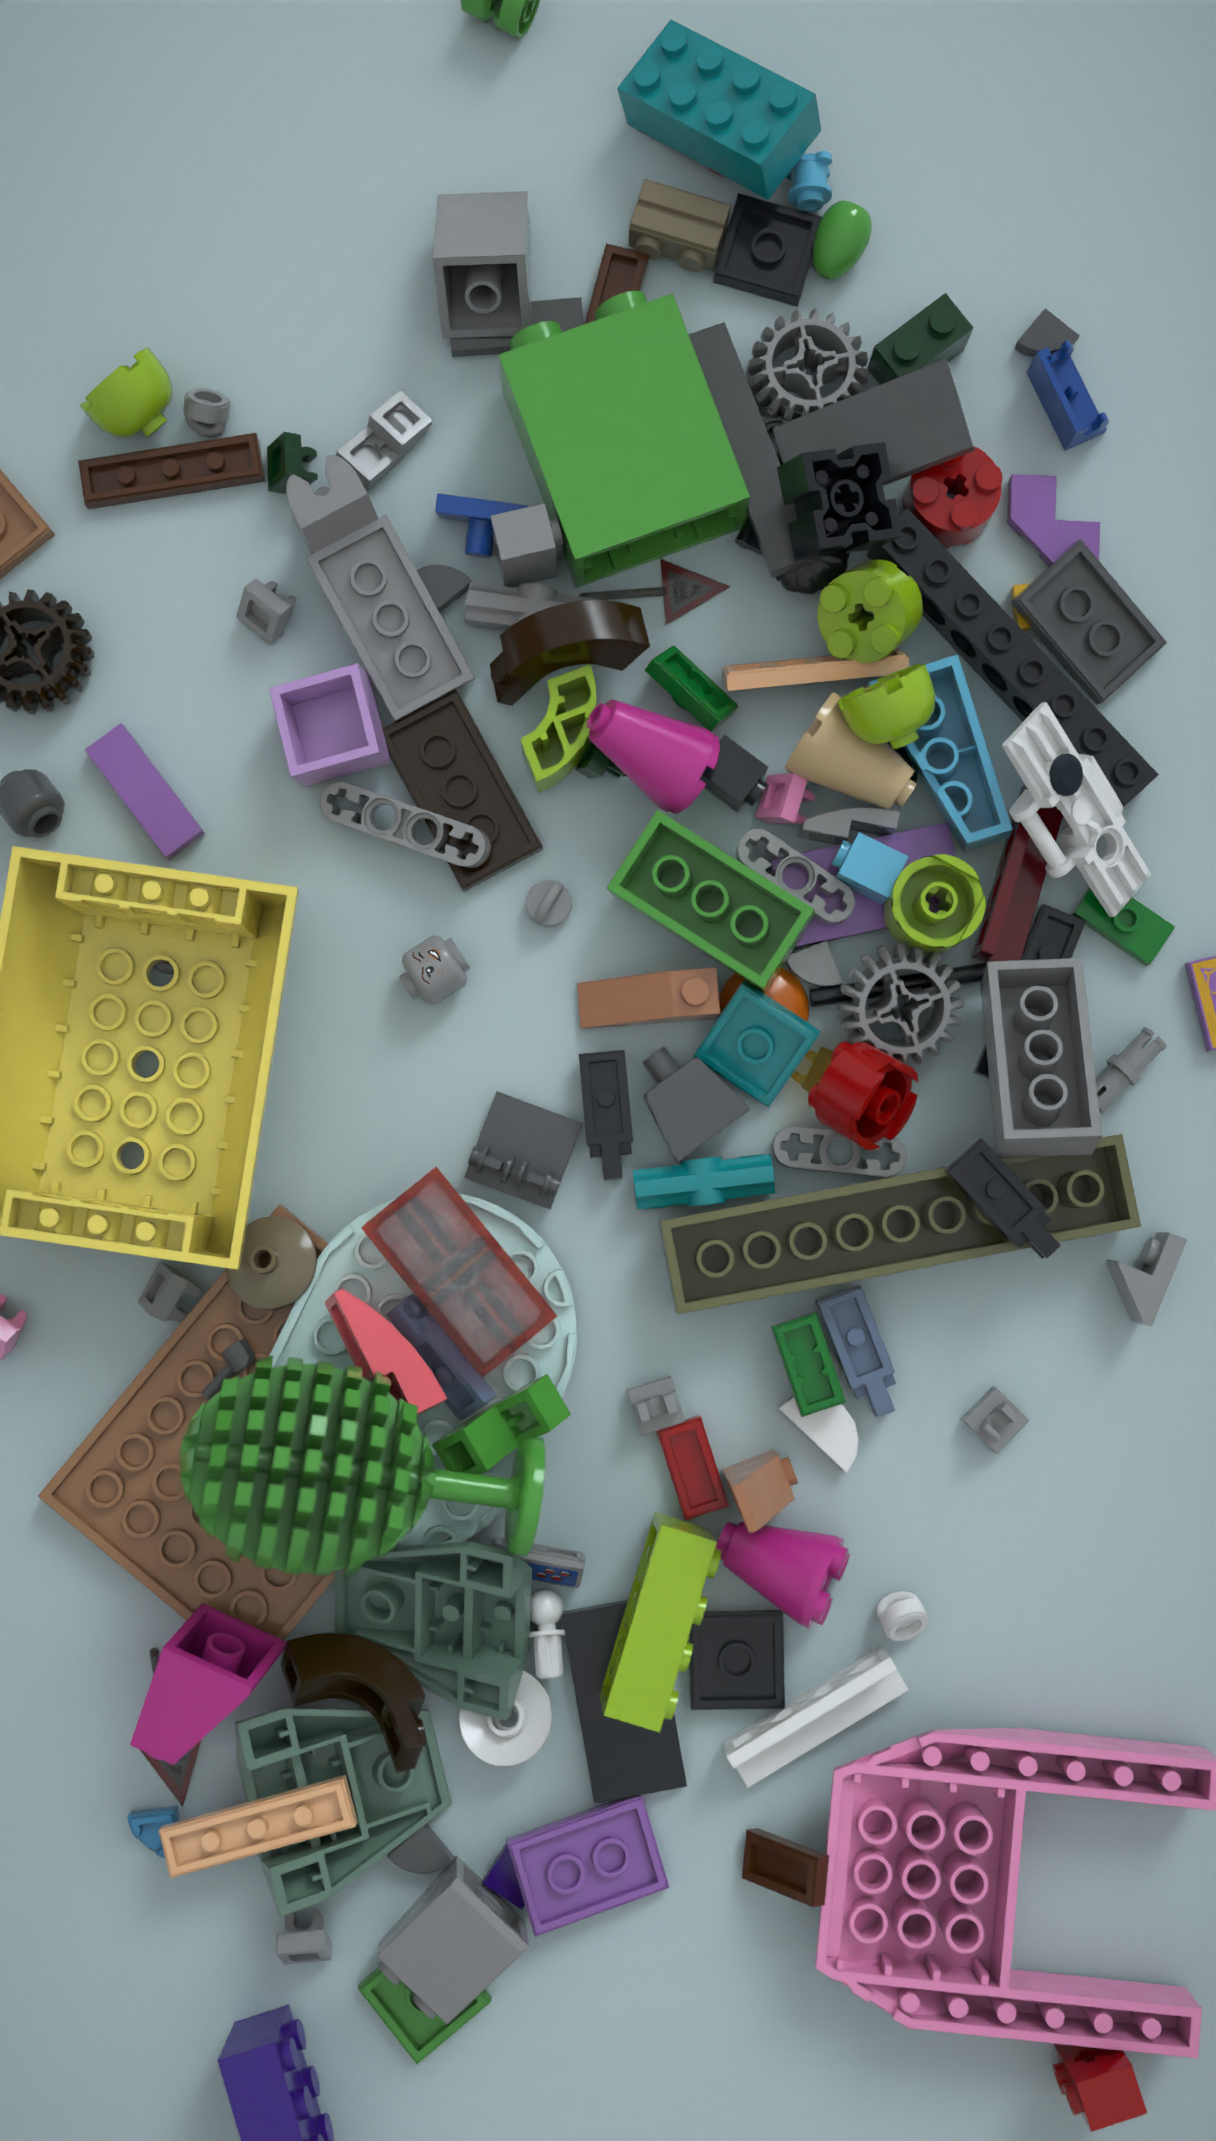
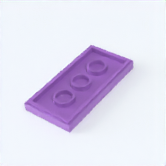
(867, 914)

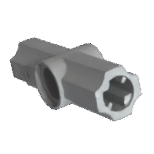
(505, 606)

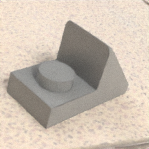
(1145, 1289)

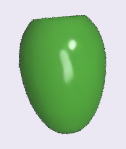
(841, 239)

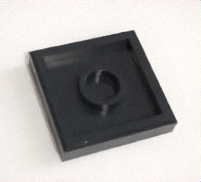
(767, 250)
(737, 1660)

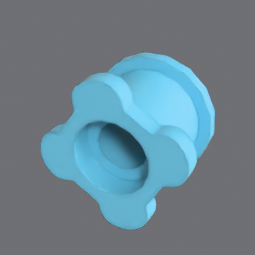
(809, 182)

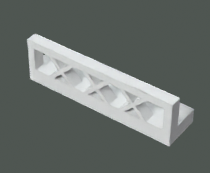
(814, 1716)

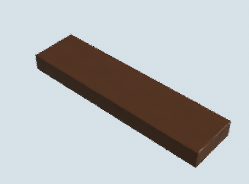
(171, 471)

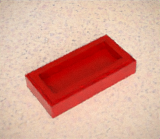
(692, 1468)

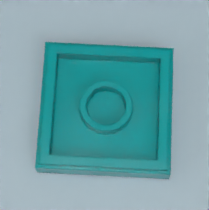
(756, 1044)

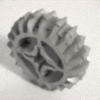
(805, 334)
(880, 1011)

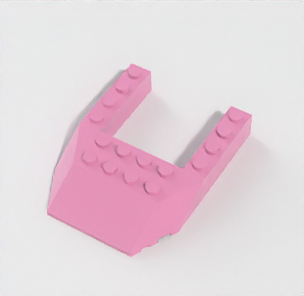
(930, 1877)

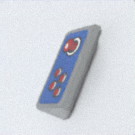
(552, 1564)

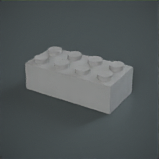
(1040, 1058)

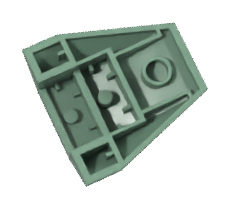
(449, 1615)
(312, 1745)

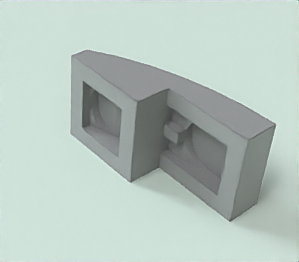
(386, 440)
(835, 825)

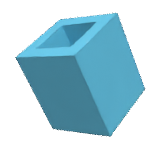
(868, 867)

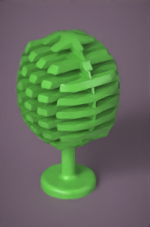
(330, 1470)

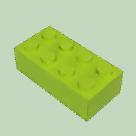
(658, 1622)

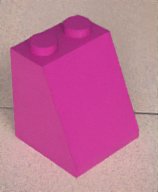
(201, 1680)

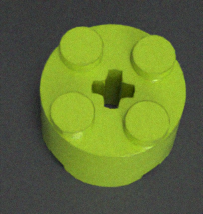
(846, 606)
(959, 903)

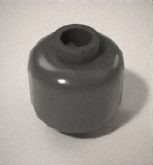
(30, 803)

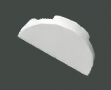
(830, 1429)

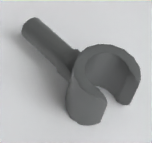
(238, 1357)

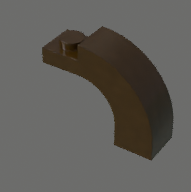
(566, 636)
(363, 1673)

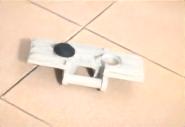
(1087, 801)

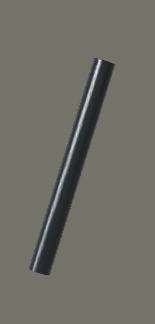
(833, 995)

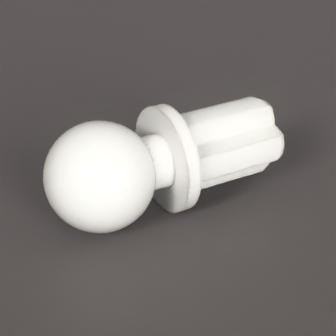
(545, 1613)

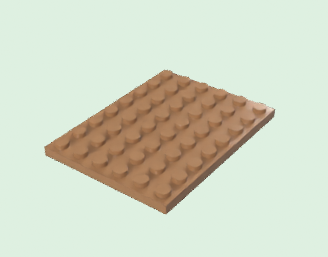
(126, 1473)

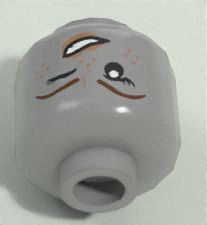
(434, 970)

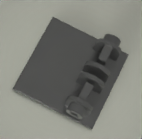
(523, 1150)

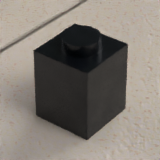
(736, 775)

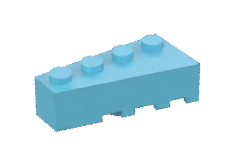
(956, 761)

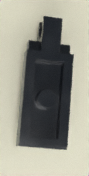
(606, 1108)
(1002, 1198)

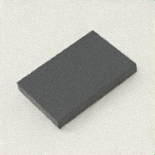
(1088, 622)

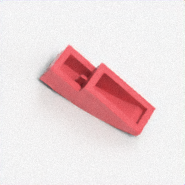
(381, 1347)

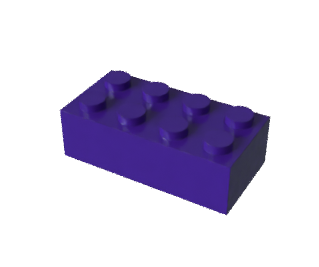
(270, 2081)

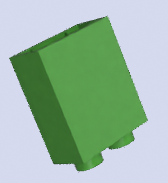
(623, 436)

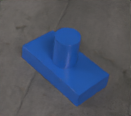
(478, 515)

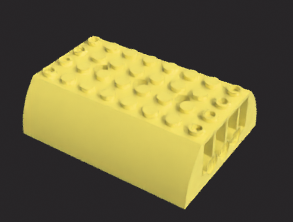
(81, 1014)

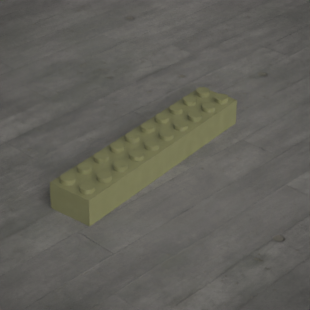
(882, 1228)

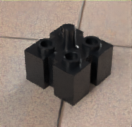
(839, 501)

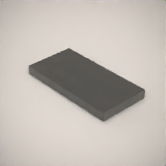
(913, 415)

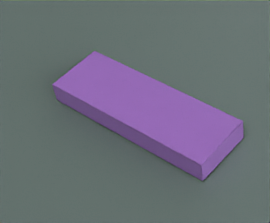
(144, 791)

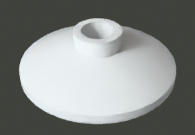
(513, 1745)

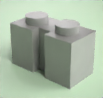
(527, 545)

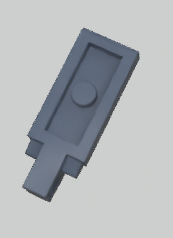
(859, 1347)
(457, 1377)

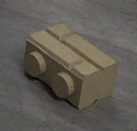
(678, 226)

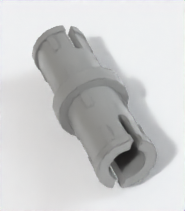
(1127, 1066)

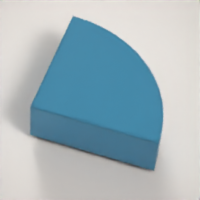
(146, 1823)

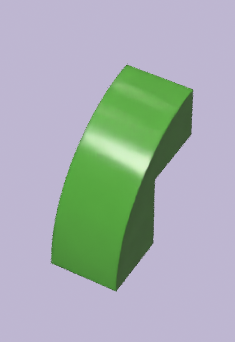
(502, 1427)

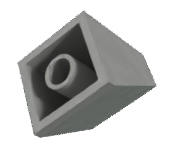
(483, 264)
(452, 1942)

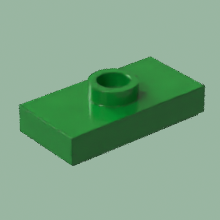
(691, 688)
(1133, 929)
(808, 1364)

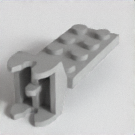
(376, 592)

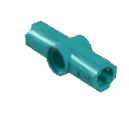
(704, 1181)

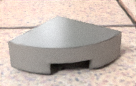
(815, 966)

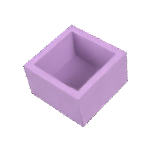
(329, 725)

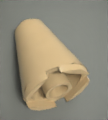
(844, 763)

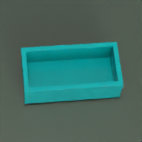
(720, 109)

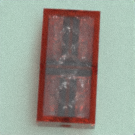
(459, 1272)

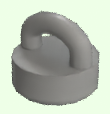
(206, 407)
(548, 903)

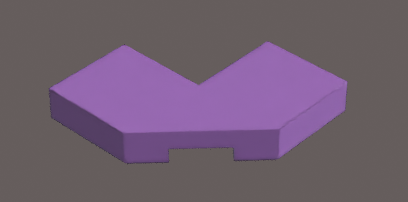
(1033, 516)

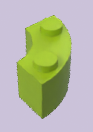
(563, 733)

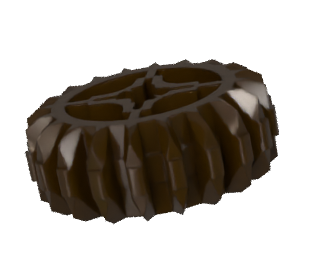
(46, 644)

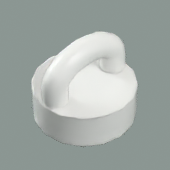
(901, 1615)

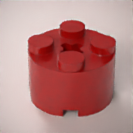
(976, 489)
(864, 1094)

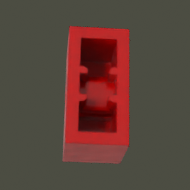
(1098, 2085)

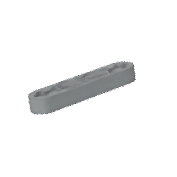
(405, 822)

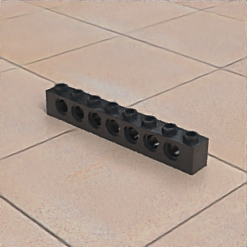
(1007, 655)

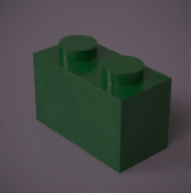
(928, 337)

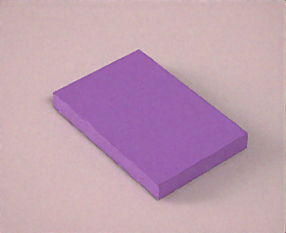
(587, 1864)

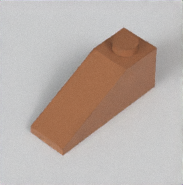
(649, 998)
(761, 1487)

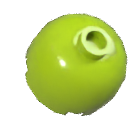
(131, 398)
(891, 707)

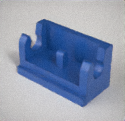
(1065, 397)

